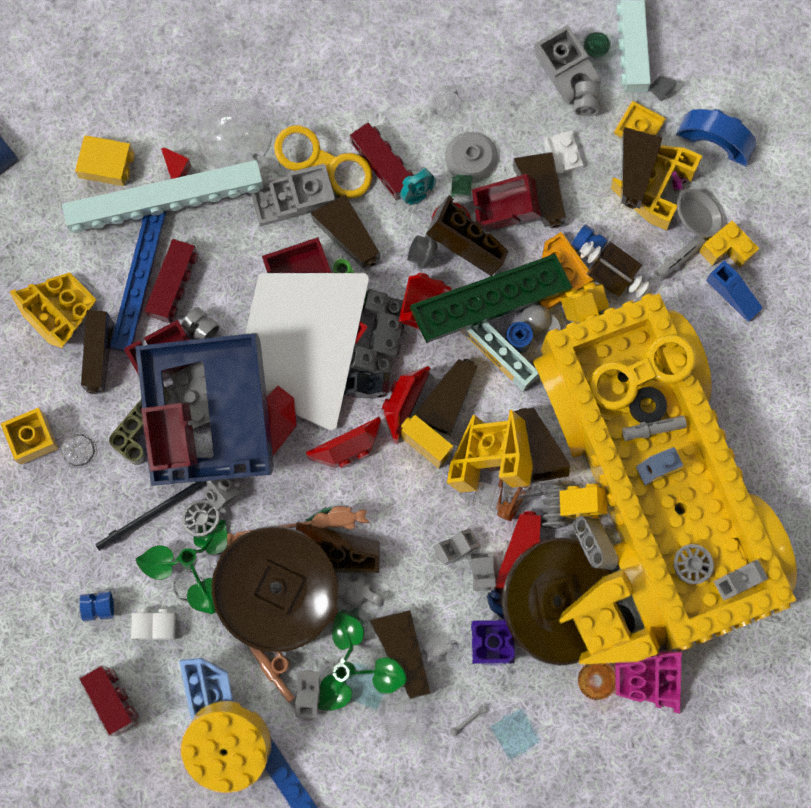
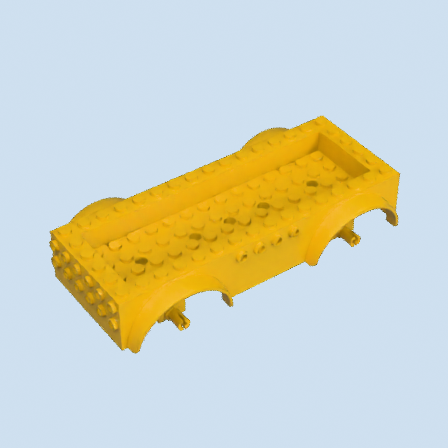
(707, 489)

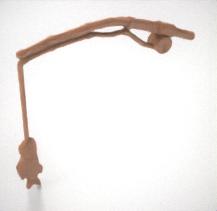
(338, 517)

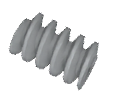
(553, 517)

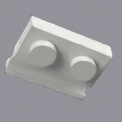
(564, 152)

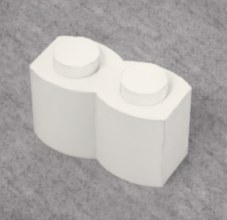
(153, 625)

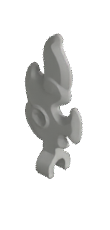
(356, 591)

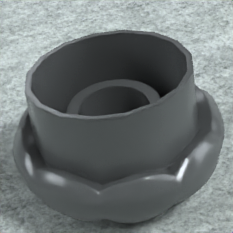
(422, 251)

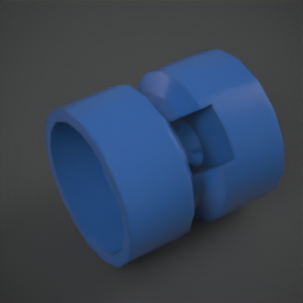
(587, 235)
(519, 336)
(96, 606)

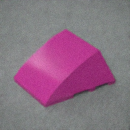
(652, 679)

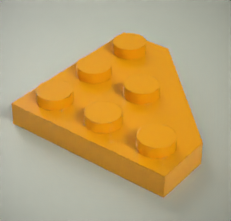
(570, 262)

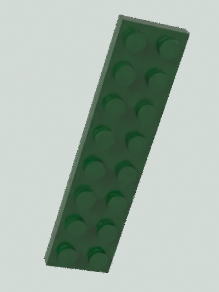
(490, 298)

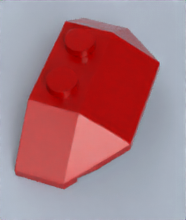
(403, 400)
(281, 417)
(348, 446)

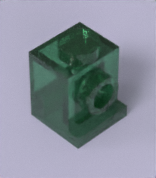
(461, 186)

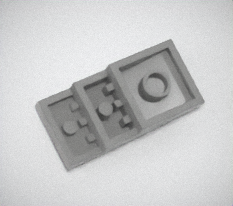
(293, 195)

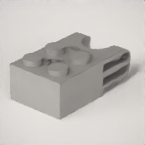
(568, 67)

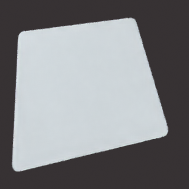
(308, 337)

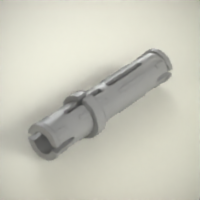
(673, 262)
(647, 429)

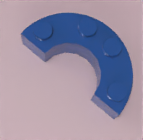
(719, 129)

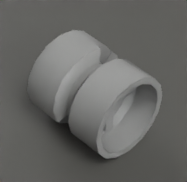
(586, 98)
(197, 323)

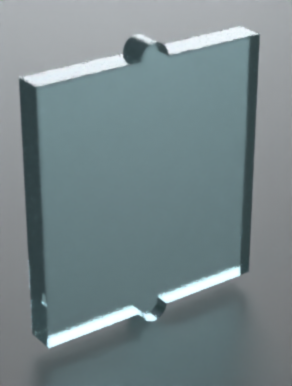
(363, 688)
(514, 734)

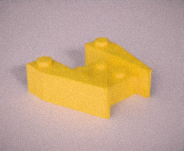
(669, 159)
(492, 446)
(604, 626)

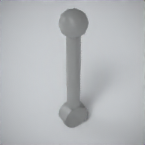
(481, 710)

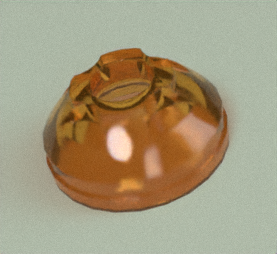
(607, 685)

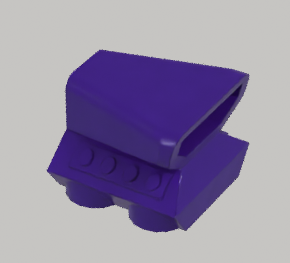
(492, 643)

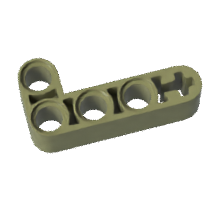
(131, 436)

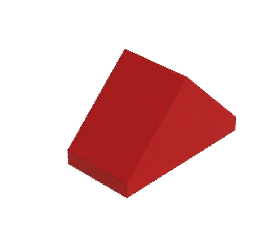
(176, 164)

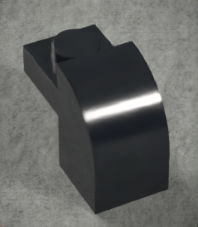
(367, 386)

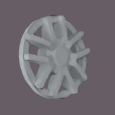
(200, 518)
(693, 564)

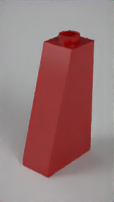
(524, 536)

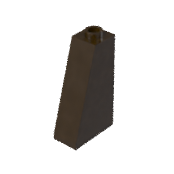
(637, 164)
(543, 171)
(347, 231)
(96, 350)
(446, 400)
(545, 453)

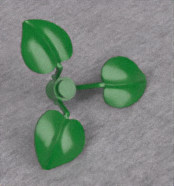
(158, 565)
(334, 692)

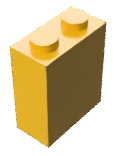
(104, 160)
(426, 441)

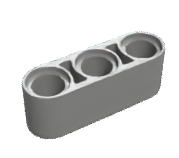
(595, 543)

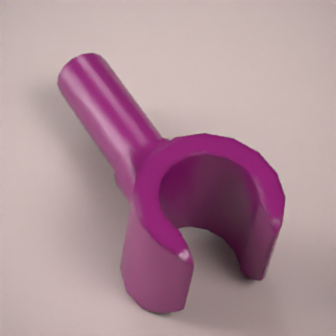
(677, 182)

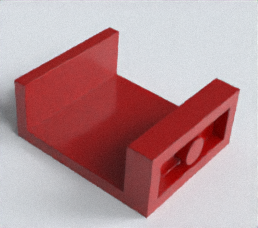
(418, 289)

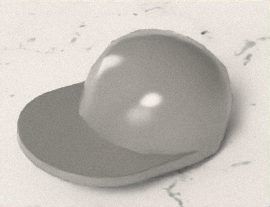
(540, 321)

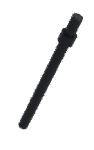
(115, 535)

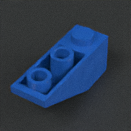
(734, 290)

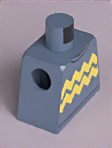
(661, 464)

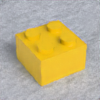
(29, 436)

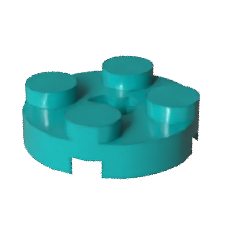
(416, 186)

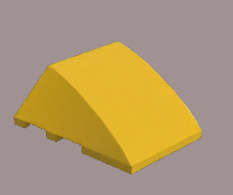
(54, 307)

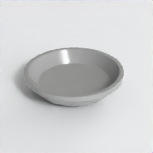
(471, 155)
(699, 213)

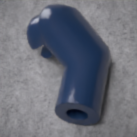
(494, 604)

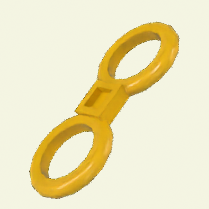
(321, 157)
(643, 372)

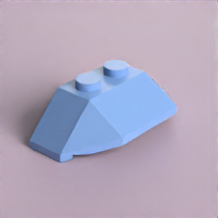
(204, 684)

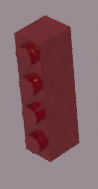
(380, 158)
(171, 281)

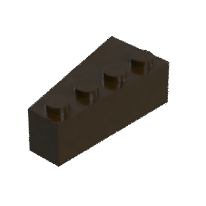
(466, 238)
(346, 551)
(400, 643)

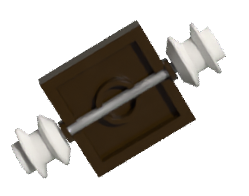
(614, 269)

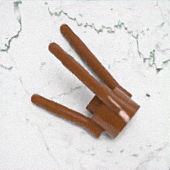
(508, 509)

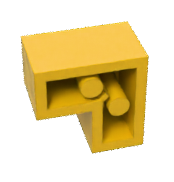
(729, 241)
(584, 302)
(583, 501)

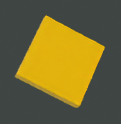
(640, 119)

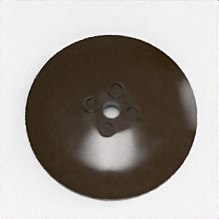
(533, 581)
(271, 618)

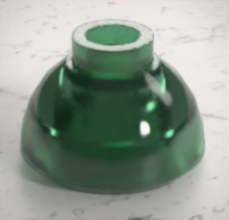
(596, 44)

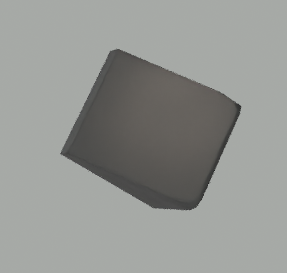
(662, 87)

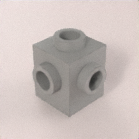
(220, 492)

